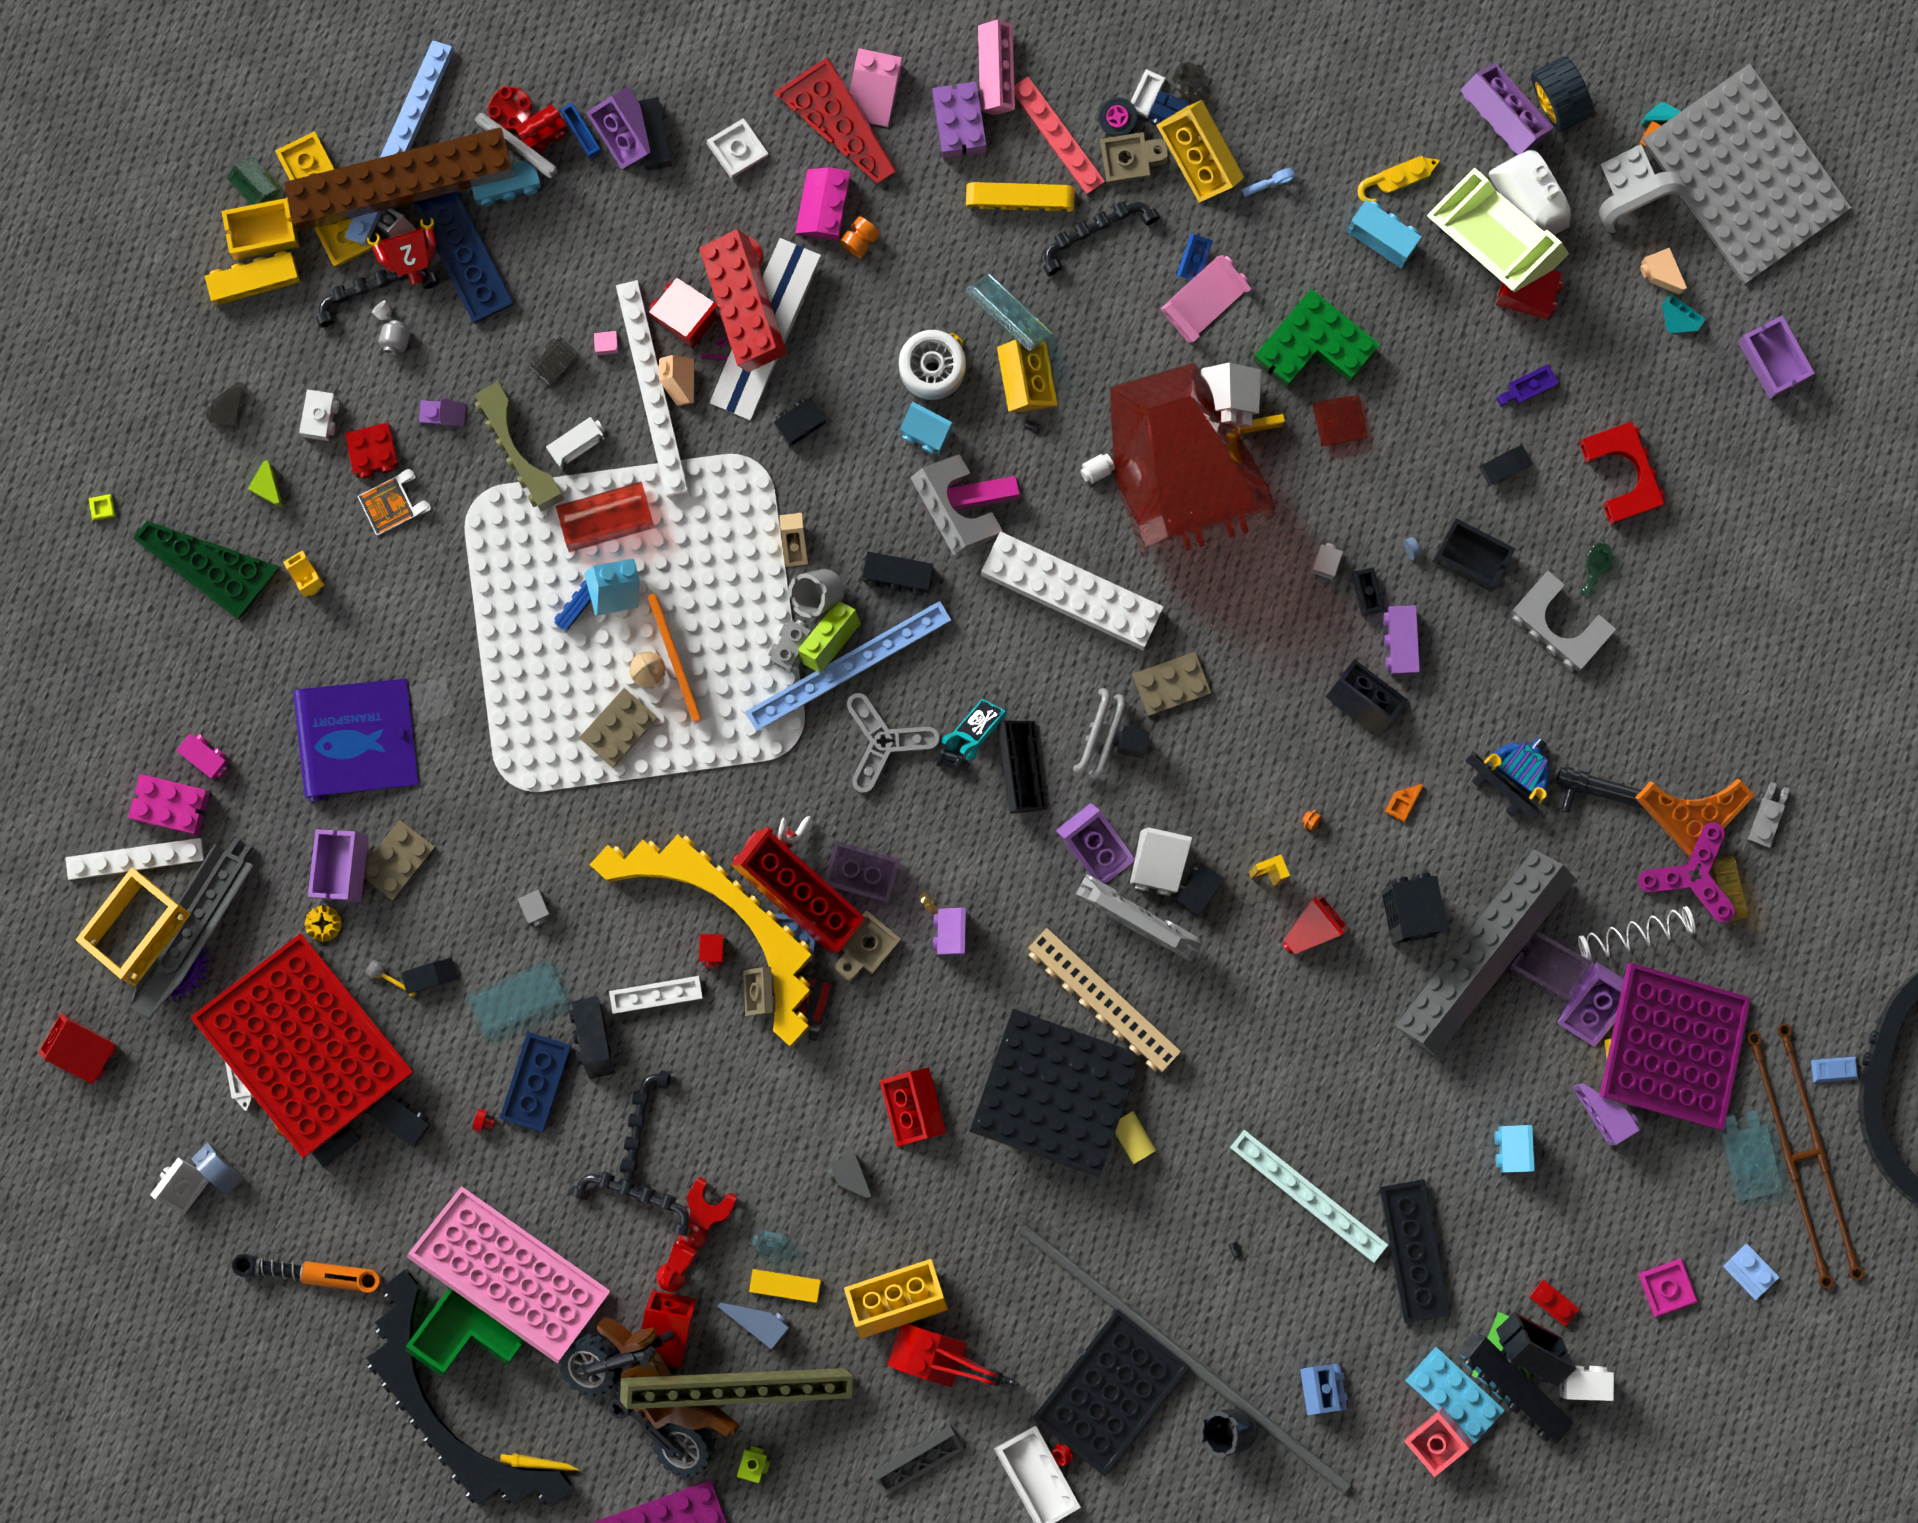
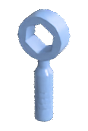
(1278, 178)

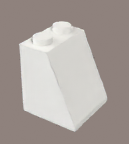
(1160, 861)

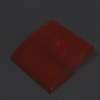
(1340, 420)

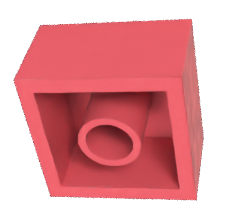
(1438, 1442)

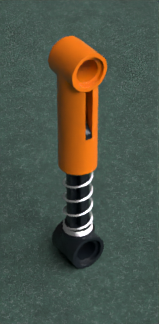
(309, 1273)

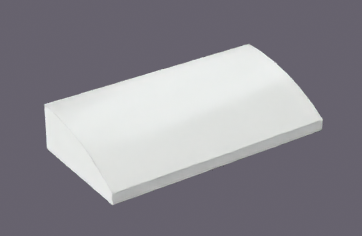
(1037, 1477)

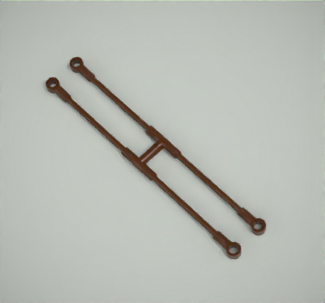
(1818, 1151)

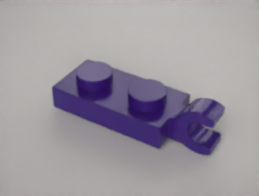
(1529, 386)

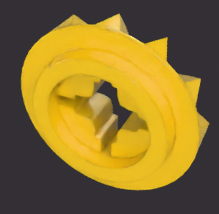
(330, 931)

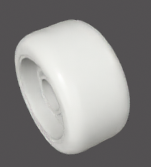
(927, 348)

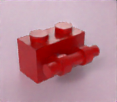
(542, 129)

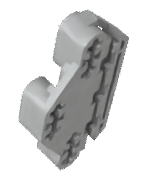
(1138, 919)

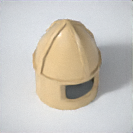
(647, 669)

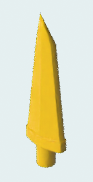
(517, 1460)

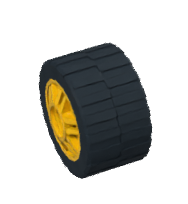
(1562, 93)

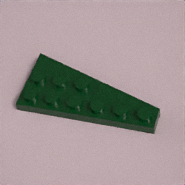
(218, 572)

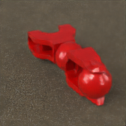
(702, 1216)

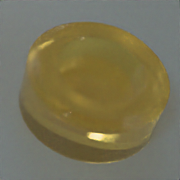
(928, 903)

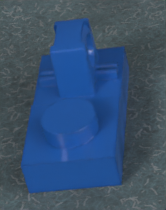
(1194, 256)

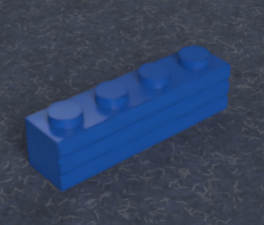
(580, 131)
(574, 608)

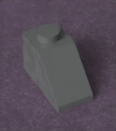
(849, 1175)

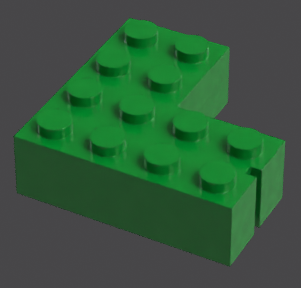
(1317, 331)
(452, 1327)

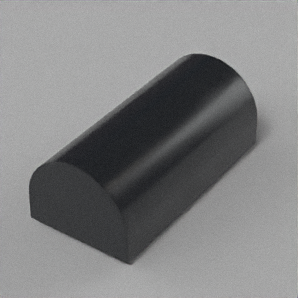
(1367, 591)

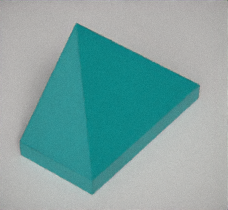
(1660, 114)
(1680, 316)

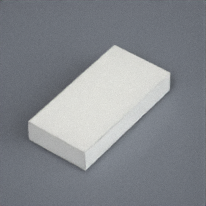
(1147, 92)

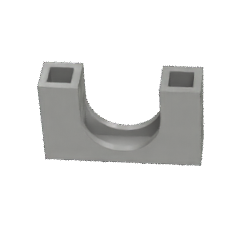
(957, 530)
(1573, 651)

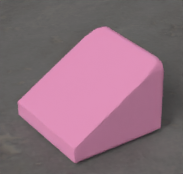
(606, 343)

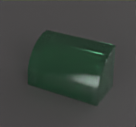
(253, 181)

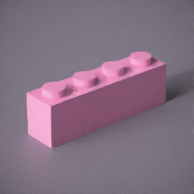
(996, 67)

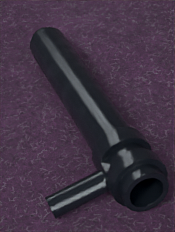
(1582, 782)

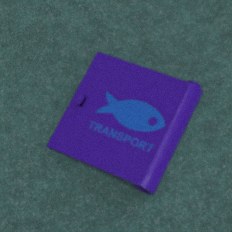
(353, 738)

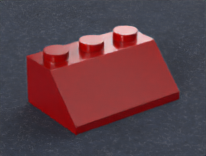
(912, 1106)

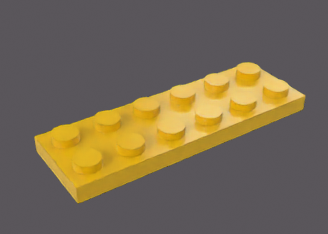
(308, 158)

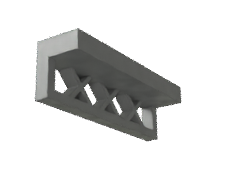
(912, 1453)

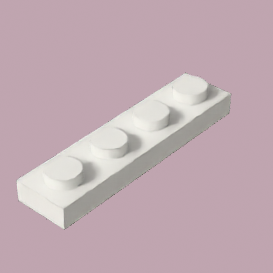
(656, 994)

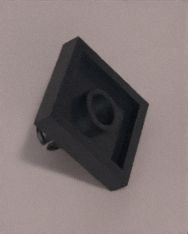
(335, 1146)

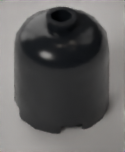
(1227, 1432)

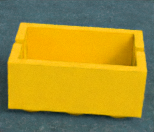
(260, 229)

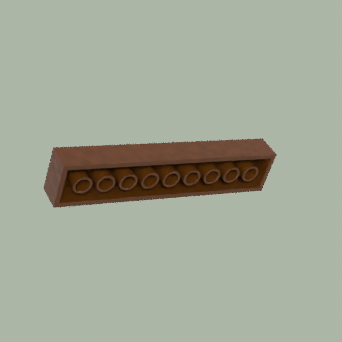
(399, 179)

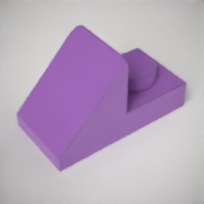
(442, 412)

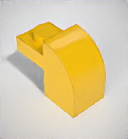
(304, 574)

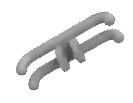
(1102, 734)

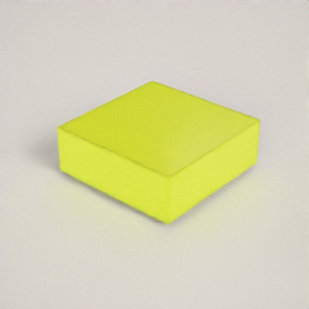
(102, 507)

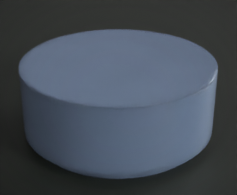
(1412, 548)

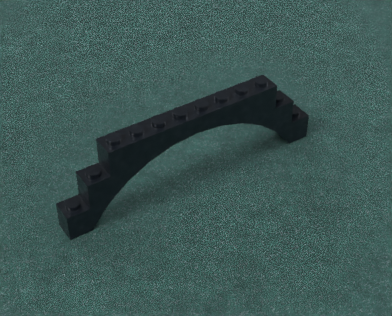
(398, 1371)

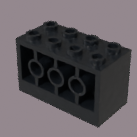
(1414, 908)

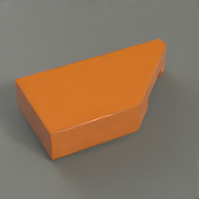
(1403, 802)

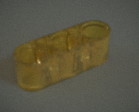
(1727, 878)

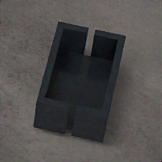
(1474, 555)
(1535, 1349)

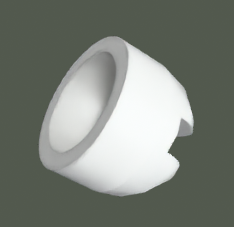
(381, 310)

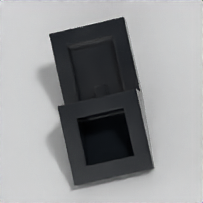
(1505, 465)
(429, 975)

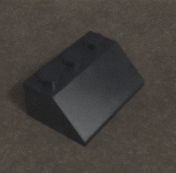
(1366, 698)

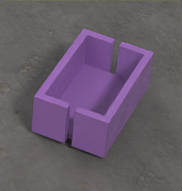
(959, 119)
(1776, 357)
(338, 865)

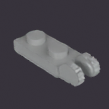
(1768, 817)

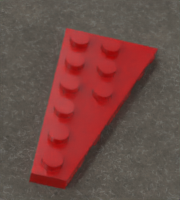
(831, 110)

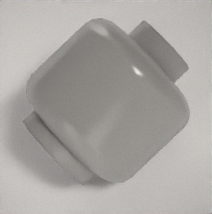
(394, 337)

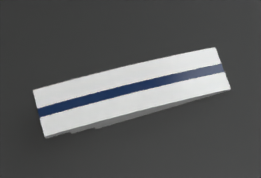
(786, 284)

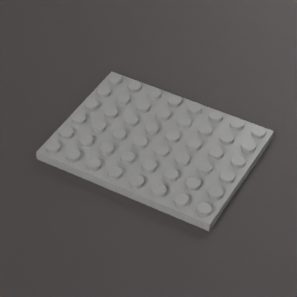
(1747, 173)

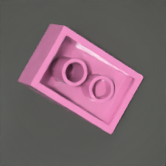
(875, 85)

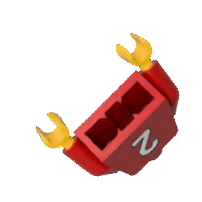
(407, 252)

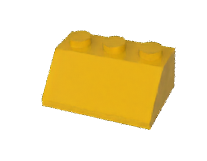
(1026, 377)

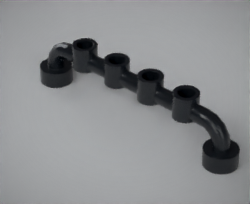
(1101, 222)
(362, 287)
(636, 1122)
(646, 1195)

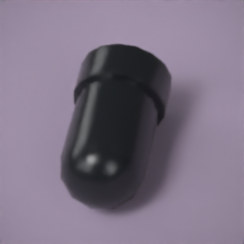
(1031, 426)
(1235, 1249)

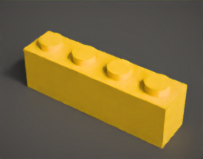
(252, 278)

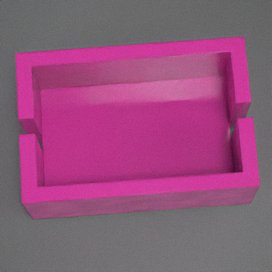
(169, 804)

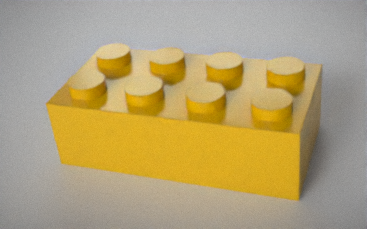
(895, 1299)

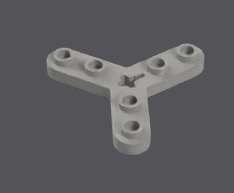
(875, 756)

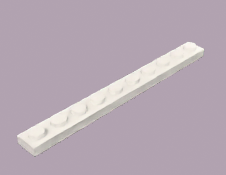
(651, 388)

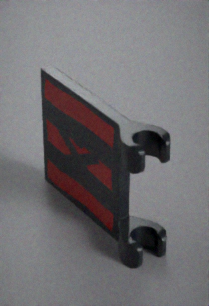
(816, 1003)

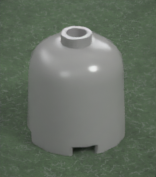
(815, 592)

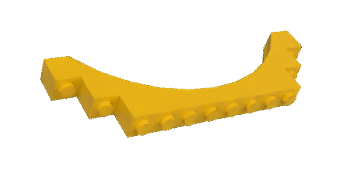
(684, 864)

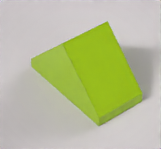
(265, 485)

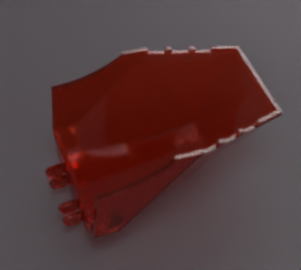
(1179, 462)

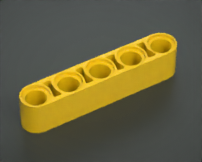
(1026, 196)

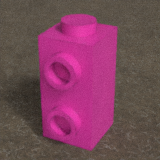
(204, 758)

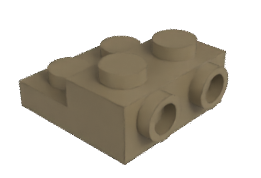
(758, 991)

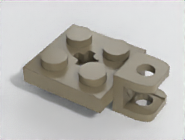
(1141, 153)
(869, 958)

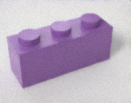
(1401, 640)

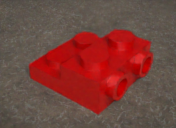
(371, 450)

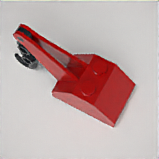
(937, 1358)

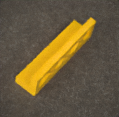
(1275, 867)

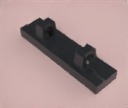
(1518, 800)

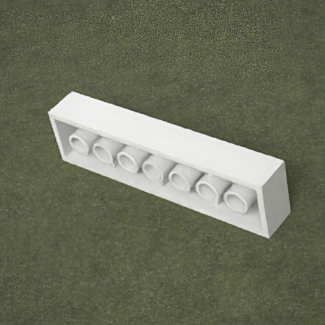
(1071, 590)

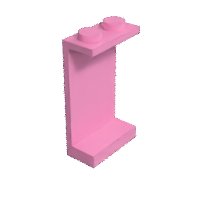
(1205, 297)

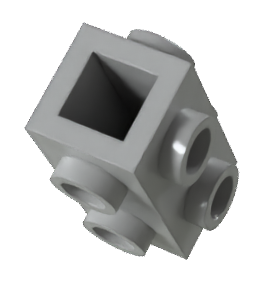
(786, 652)

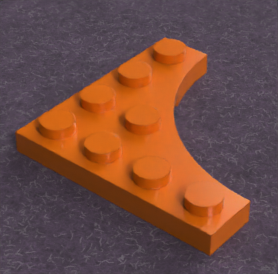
(1686, 818)

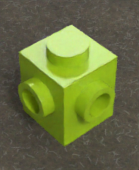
(753, 1464)

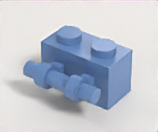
(1324, 1389)

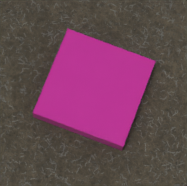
(1667, 1287)

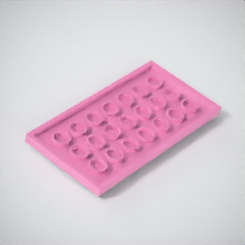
(508, 1274)

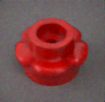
(1062, 1455)

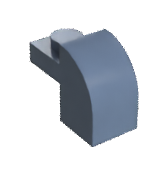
(216, 1169)

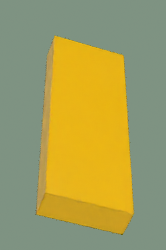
(784, 1285)

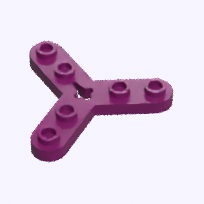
(1705, 888)

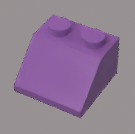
(950, 932)

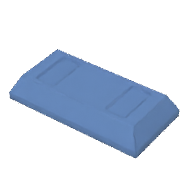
(1834, 1069)

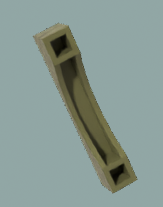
(498, 409)

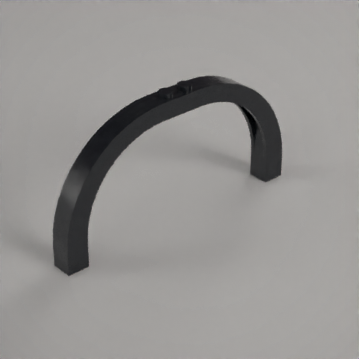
(1871, 1088)

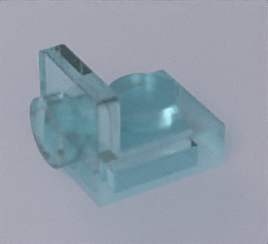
(773, 1240)

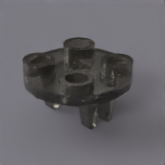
(1191, 82)

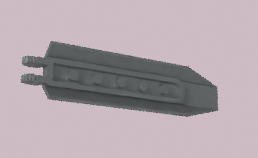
(206, 901)

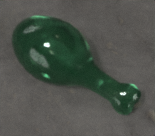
(1597, 562)

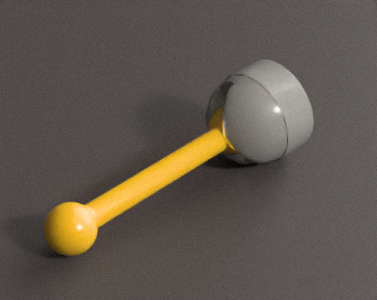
(376, 971)

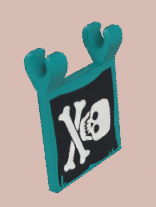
(975, 728)

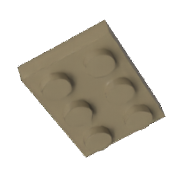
(1171, 684)
(618, 727)
(397, 860)

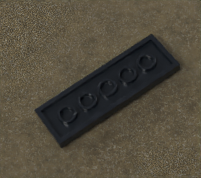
(1414, 1251)

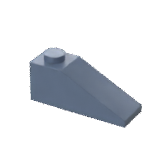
(761, 1324)

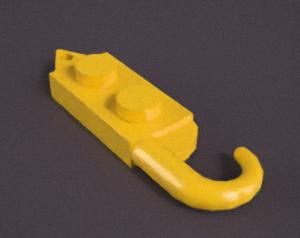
(1399, 176)

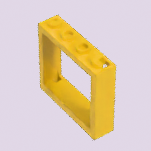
(154, 941)

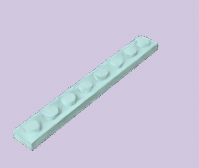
(1308, 1196)

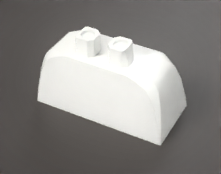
(1533, 191)

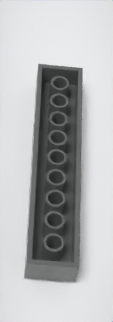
(1485, 952)

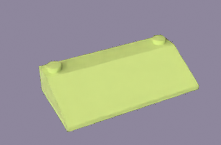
(1497, 233)

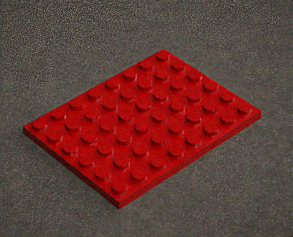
(301, 1045)

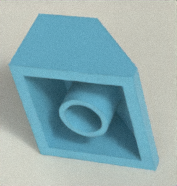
(925, 428)
(613, 586)
(1515, 1148)

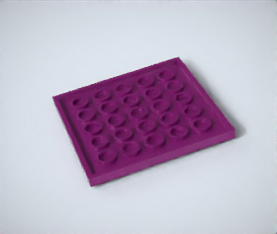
(1675, 1046)

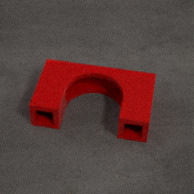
(1625, 442)

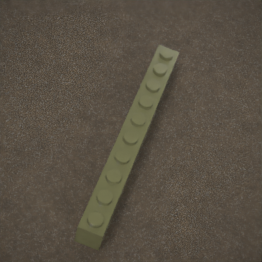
(735, 1388)

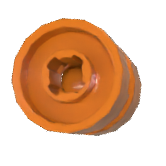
(860, 237)

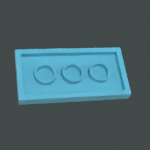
(1449, 1387)

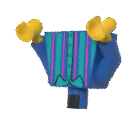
(1523, 766)

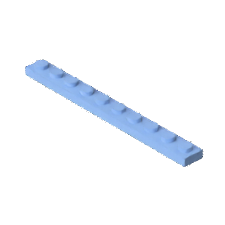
(407, 124)
(848, 666)

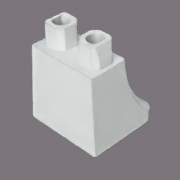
(1234, 391)

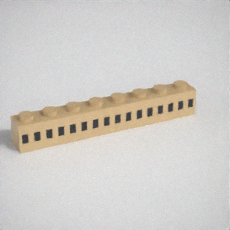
(1103, 1000)

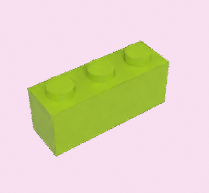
(829, 637)

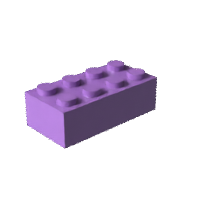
(1506, 109)

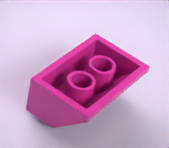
(823, 203)

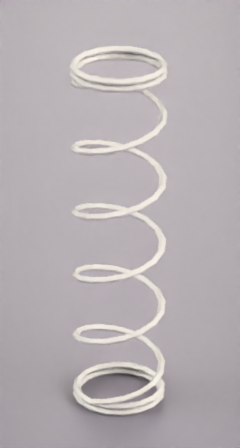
(1583, 943)

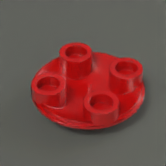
(510, 107)

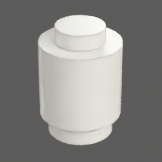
(1097, 468)

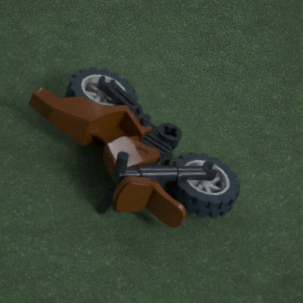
(640, 1359)

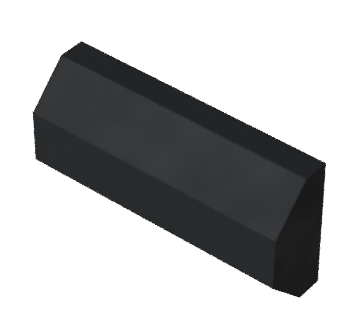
(1022, 766)

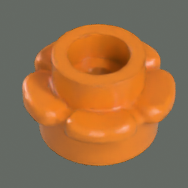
(1311, 820)

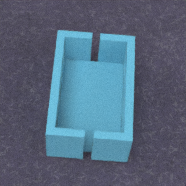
(1384, 233)

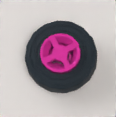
(1111, 114)

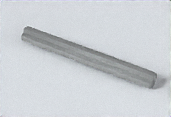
(519, 147)

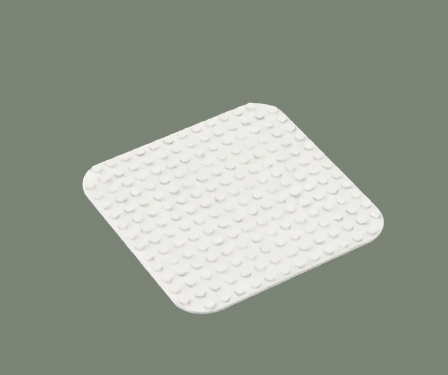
(720, 590)

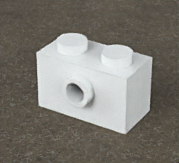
(318, 415)

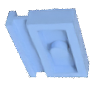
(1750, 1271)

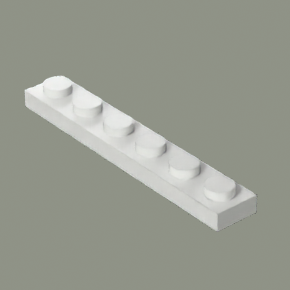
(137, 858)

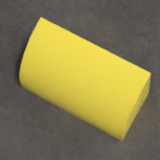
(1134, 1138)

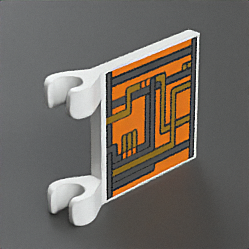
(389, 504)

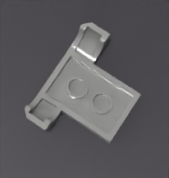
(1635, 185)

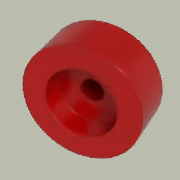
(482, 1121)

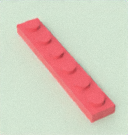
(1057, 136)

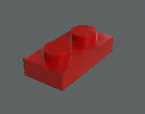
(1554, 1303)

